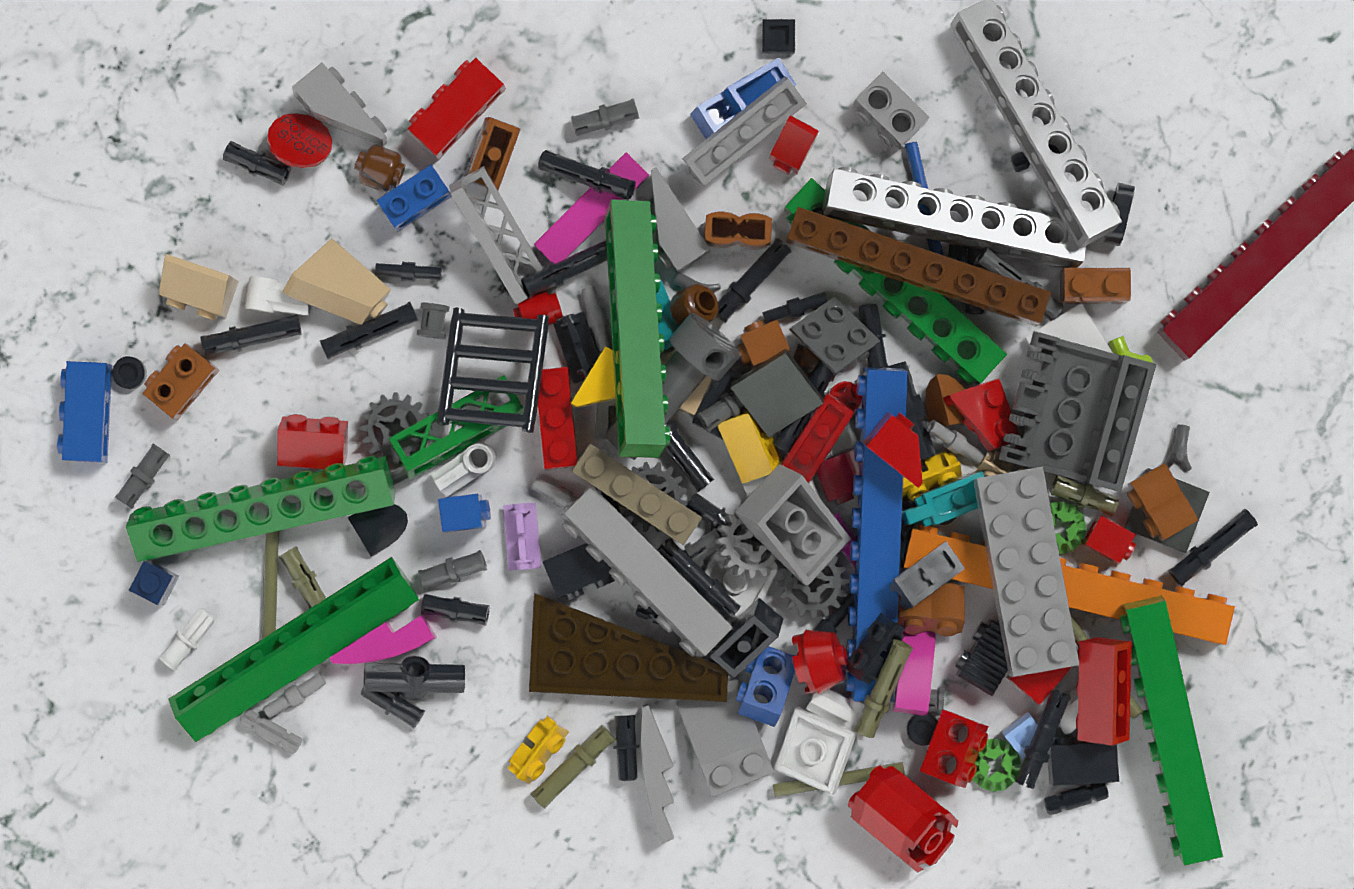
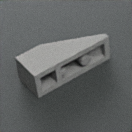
(677, 234)

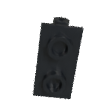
(576, 345)
(866, 661)

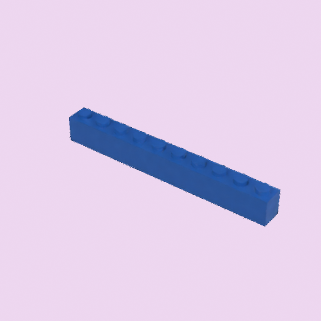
(876, 518)

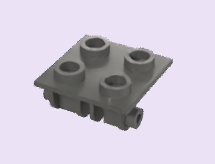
(835, 335)

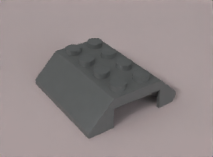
(1079, 412)

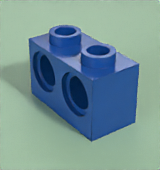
(414, 198)
(463, 512)
(771, 686)

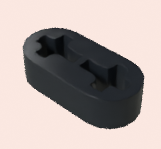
(1123, 199)

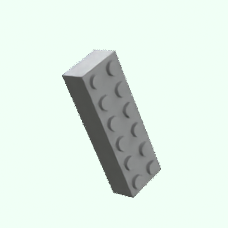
(1026, 571)

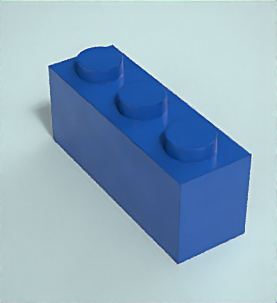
(85, 411)

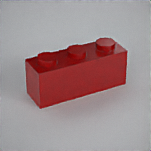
(456, 107)
(557, 420)
(1104, 691)

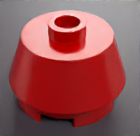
(819, 660)

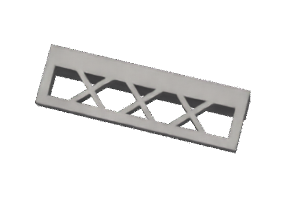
(744, 131)
(485, 237)

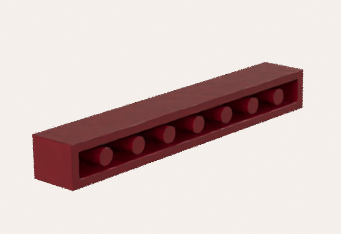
(1262, 259)

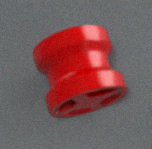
(848, 395)

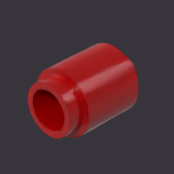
(540, 305)

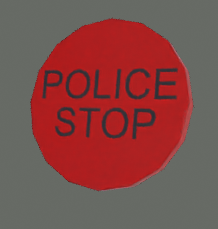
(299, 140)

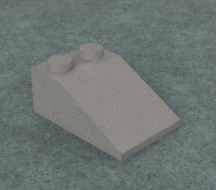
(793, 523)
(725, 742)

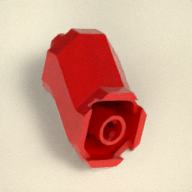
(903, 817)

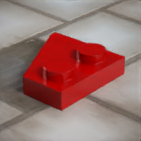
(985, 412)

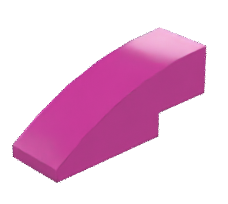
(386, 643)
(914, 685)

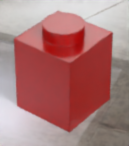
(1109, 540)

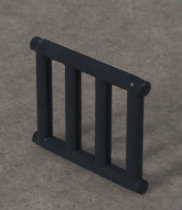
(456, 350)

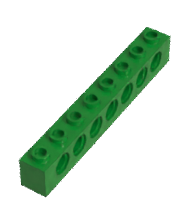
(986, 352)
(152, 542)

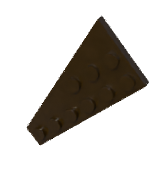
(596, 657)

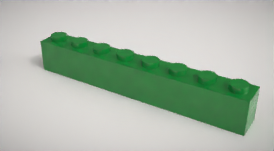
(635, 329)
(293, 649)
(1172, 731)

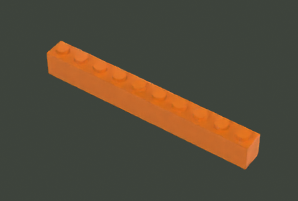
(1089, 590)

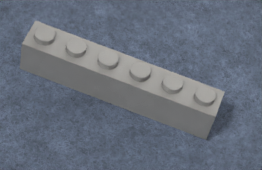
(646, 572)

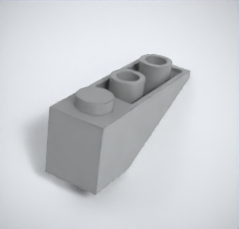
(331, 103)

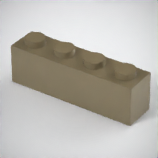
(636, 494)

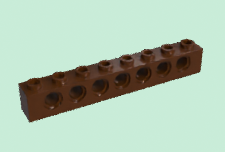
(918, 267)

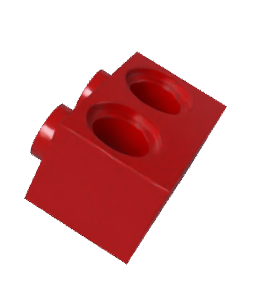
(947, 745)

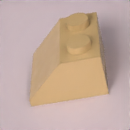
(197, 287)

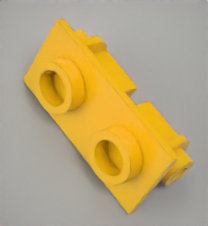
(941, 470)
(548, 739)

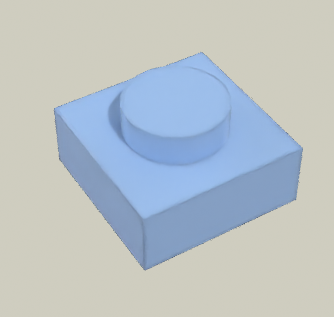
(1021, 733)

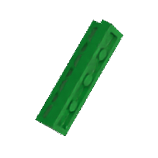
(456, 440)

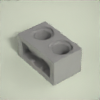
(897, 105)

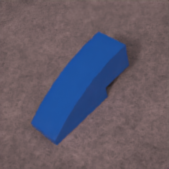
(724, 106)

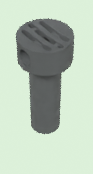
(698, 354)

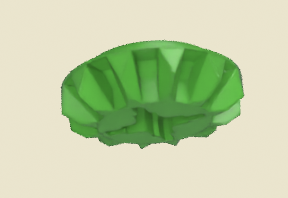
(1075, 532)
(1010, 761)

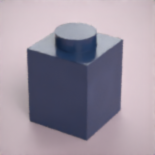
(153, 583)

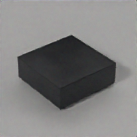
(778, 36)

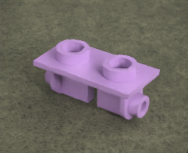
(522, 536)

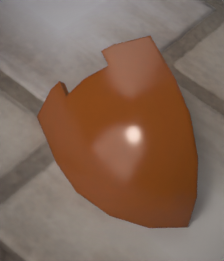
(935, 406)

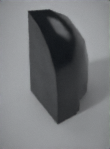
(379, 527)

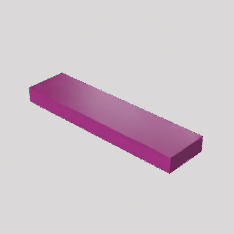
(585, 214)

